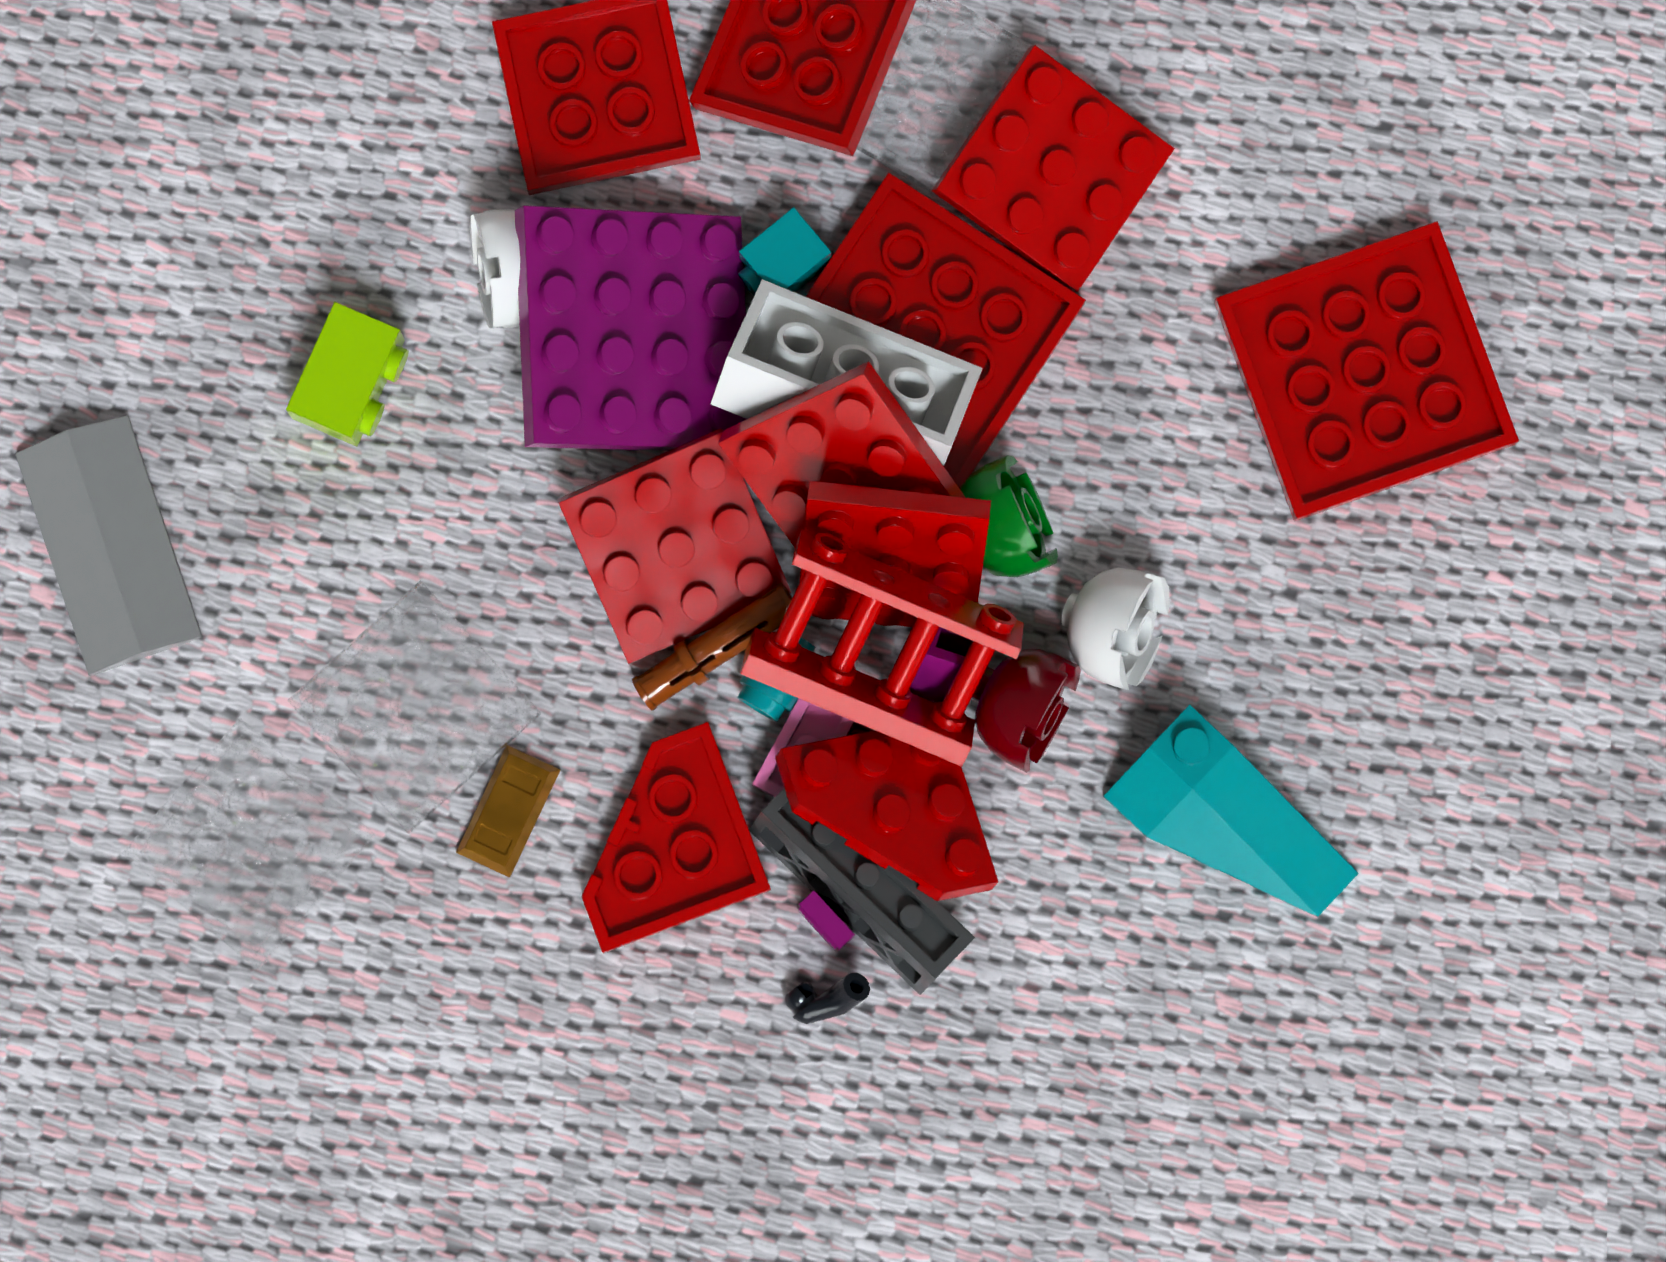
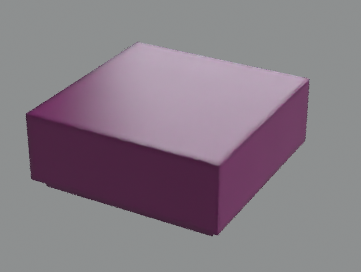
(825, 921)

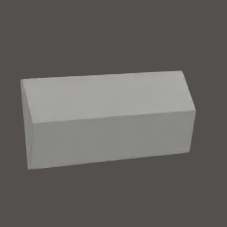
(108, 544)

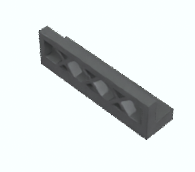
(877, 903)

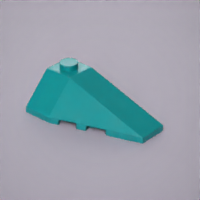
(1219, 809)

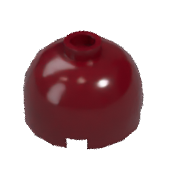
(1023, 704)

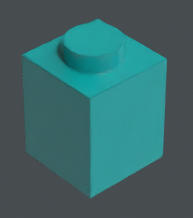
(784, 255)

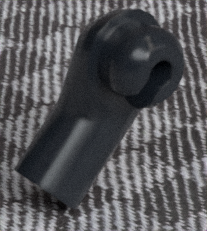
(831, 1003)

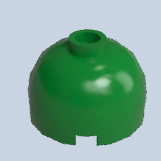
(1015, 520)

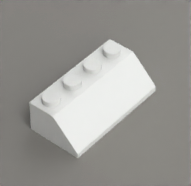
(801, 343)

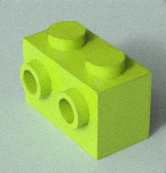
(348, 375)

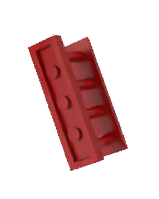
(884, 703)

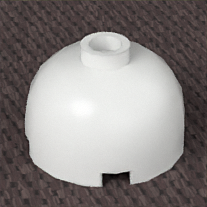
(498, 260)
(1114, 624)

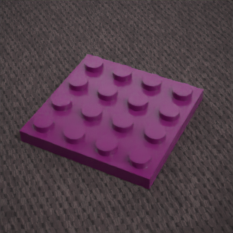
(625, 325)

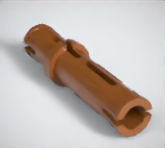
(710, 650)

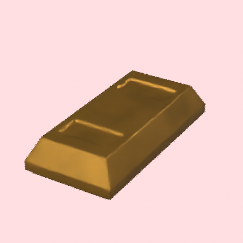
(508, 811)

